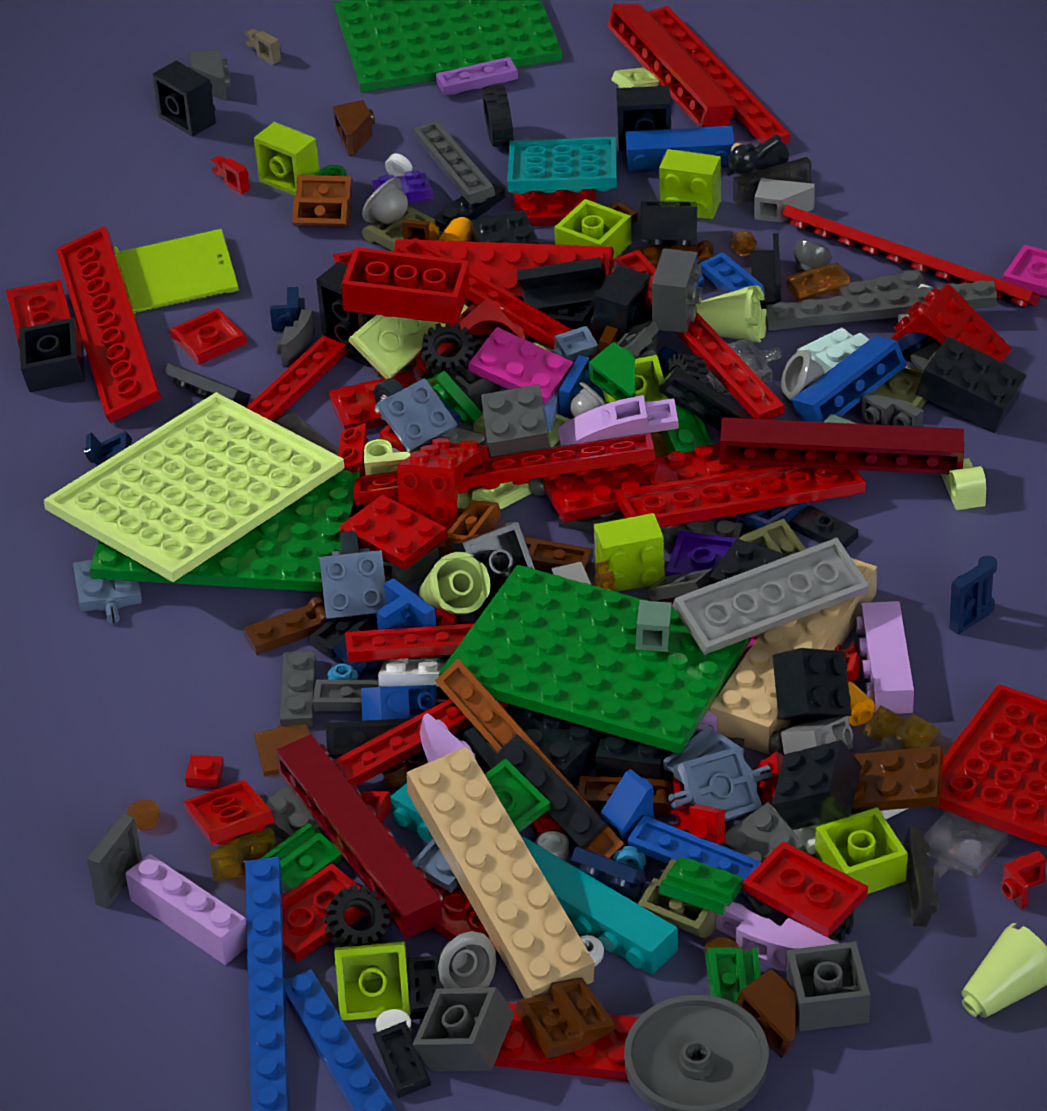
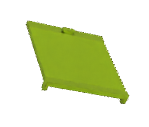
(177, 270)

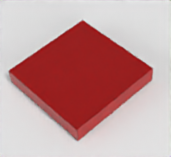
(208, 336)

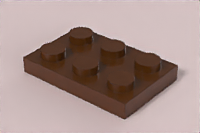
(899, 779)

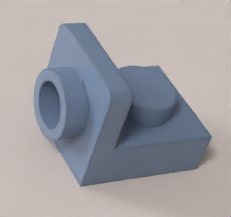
(575, 343)

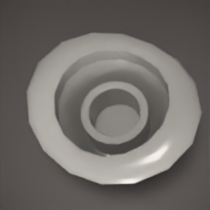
(386, 204)
(800, 373)
(585, 400)
(467, 961)

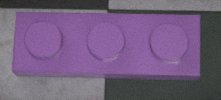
(477, 76)

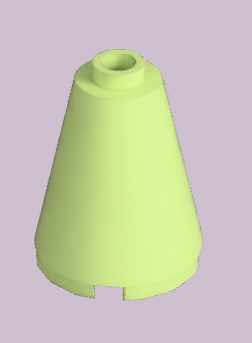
(736, 314)
(456, 584)
(1008, 973)

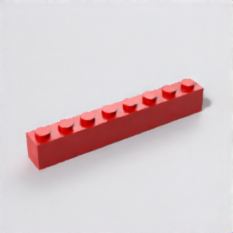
(670, 65)

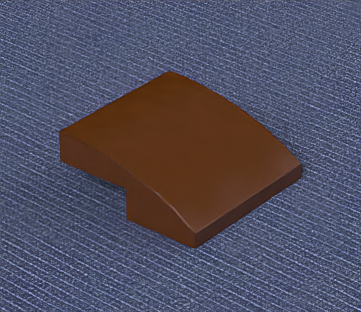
(565, 1017)

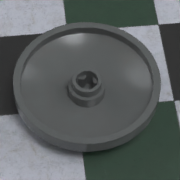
(696, 1055)

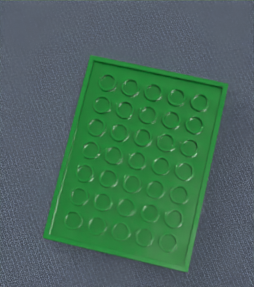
(415, 39)
(272, 556)
(575, 658)

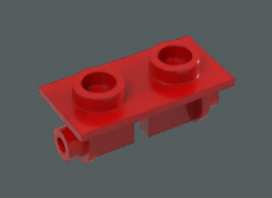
(352, 448)

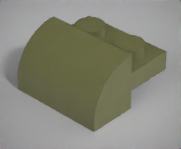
(678, 913)

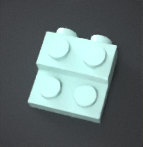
(834, 347)

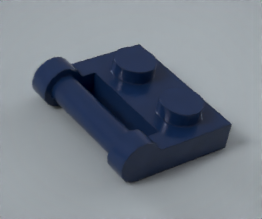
(972, 595)

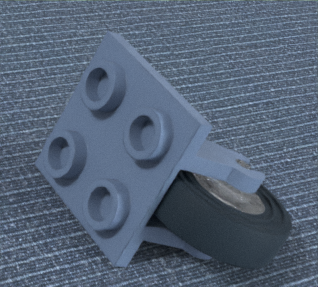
(412, 412)
(352, 580)

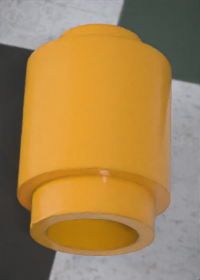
(458, 230)
(861, 706)

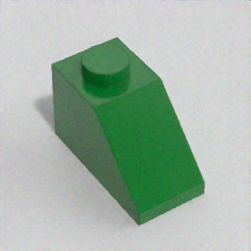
(614, 372)

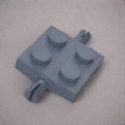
(104, 594)
(721, 782)

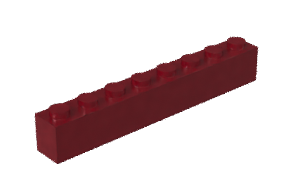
(841, 446)
(360, 836)

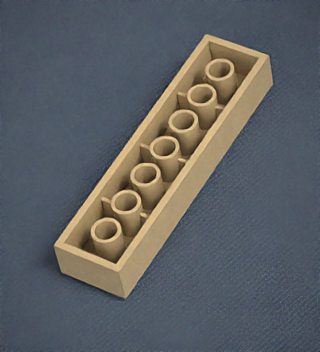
(749, 700)
(498, 874)

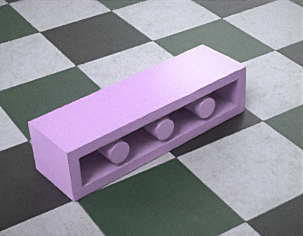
(886, 656)
(187, 909)

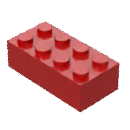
(405, 285)

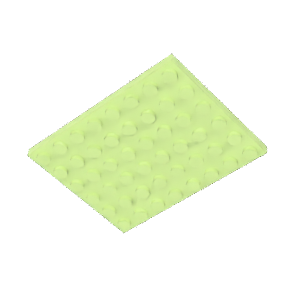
(194, 486)

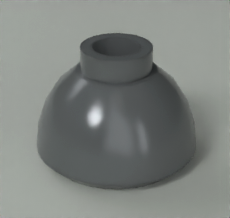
(810, 255)

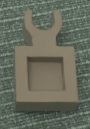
(266, 45)

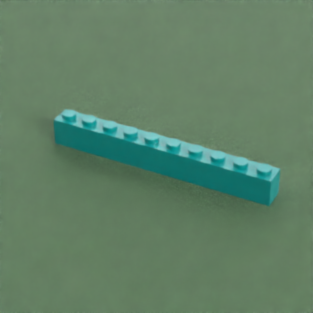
(589, 904)

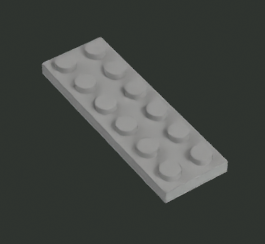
(770, 595)

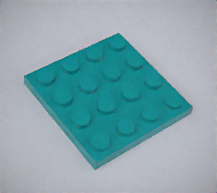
(562, 165)

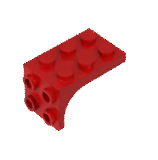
(949, 314)
(479, 321)
(433, 476)

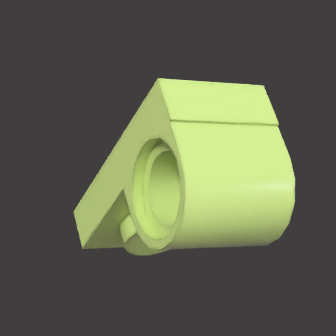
(380, 457)
(966, 486)

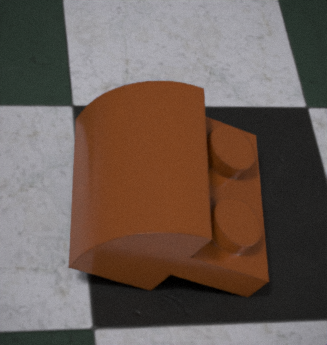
(322, 201)
(474, 519)

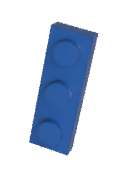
(727, 274)

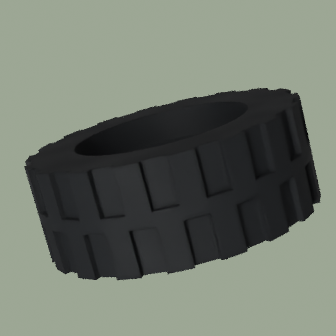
(497, 115)

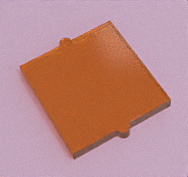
(272, 739)

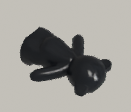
(746, 158)

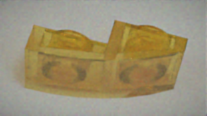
(914, 731)
(230, 858)

